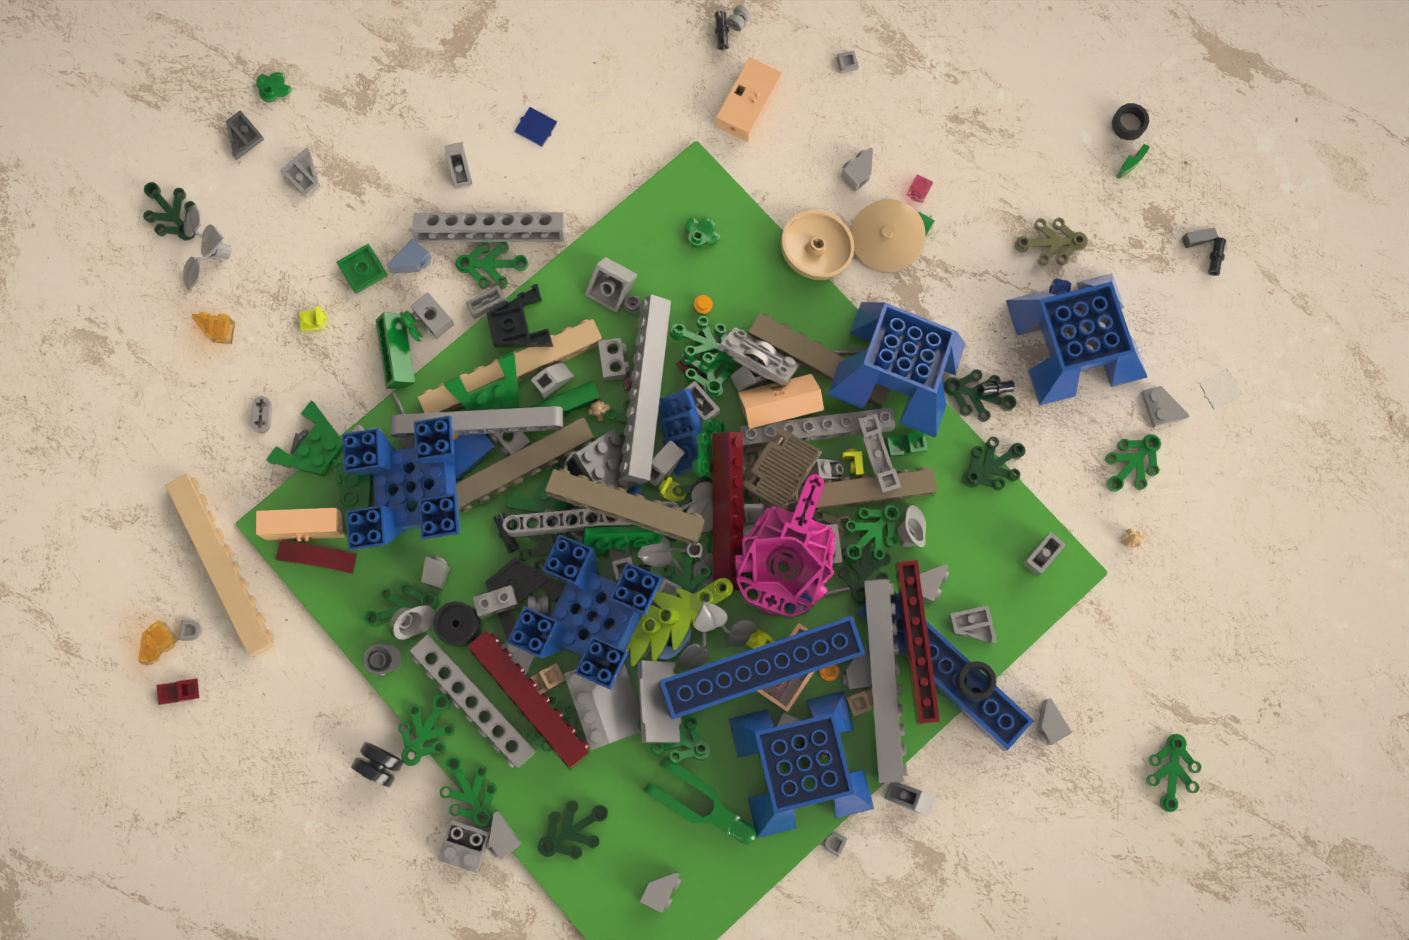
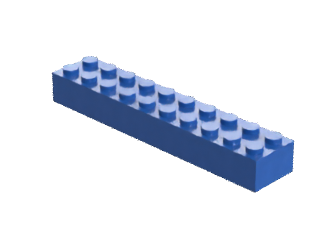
(762, 667)
(995, 715)

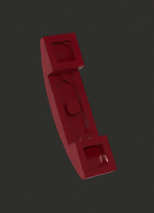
(316, 556)

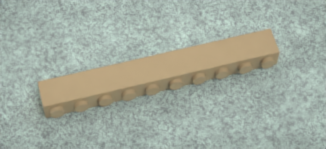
(529, 362)
(220, 565)

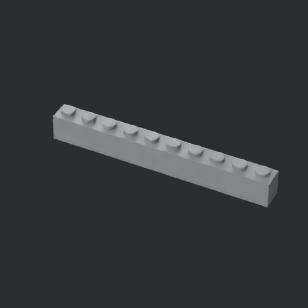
(645, 390)
(884, 680)

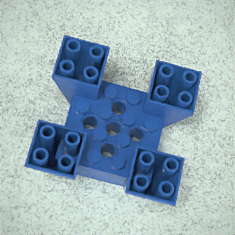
(1112, 345)
(901, 355)
(392, 470)
(584, 589)
(832, 781)

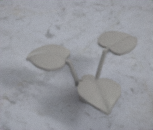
(211, 244)
(660, 554)
(708, 619)

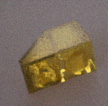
(217, 328)
(155, 641)

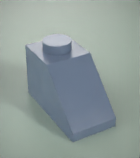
(410, 259)

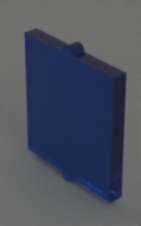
(535, 126)

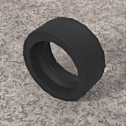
(1136, 110)
(990, 676)

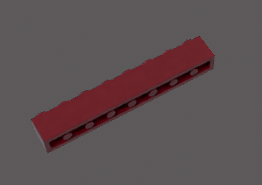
(727, 504)
(917, 642)
(528, 700)

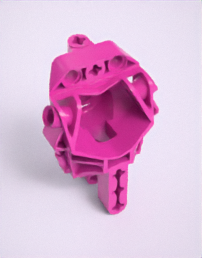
(805, 543)

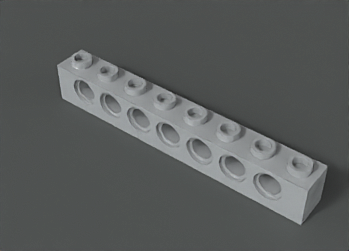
(489, 227)
(817, 427)
(429, 646)

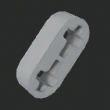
(266, 414)

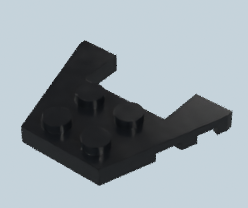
(510, 326)
(525, 582)

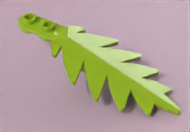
(672, 616)

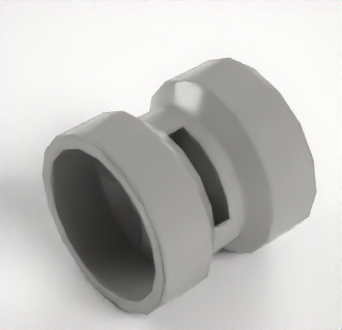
(738, 18)
(539, 604)

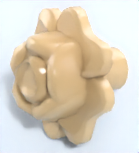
(598, 409)
(1132, 538)

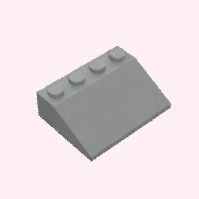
(605, 712)

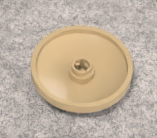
(888, 236)
(817, 245)

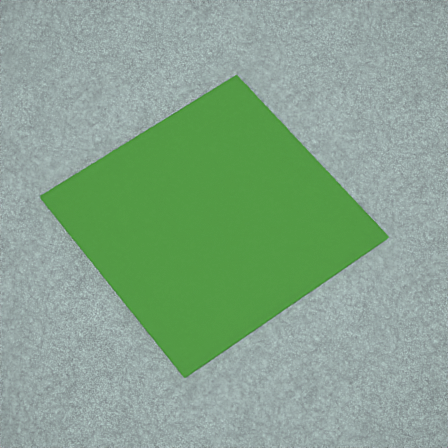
(972, 530)

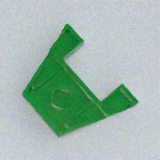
(491, 396)
(316, 450)
(540, 500)

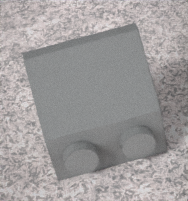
(610, 284)

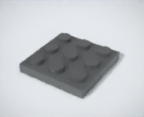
(602, 460)

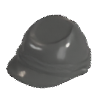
(381, 659)

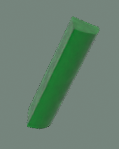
(394, 351)
(573, 399)

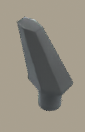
(298, 438)

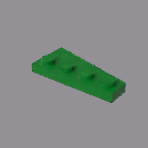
(353, 489)
(619, 538)

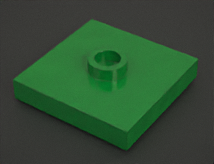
(362, 268)

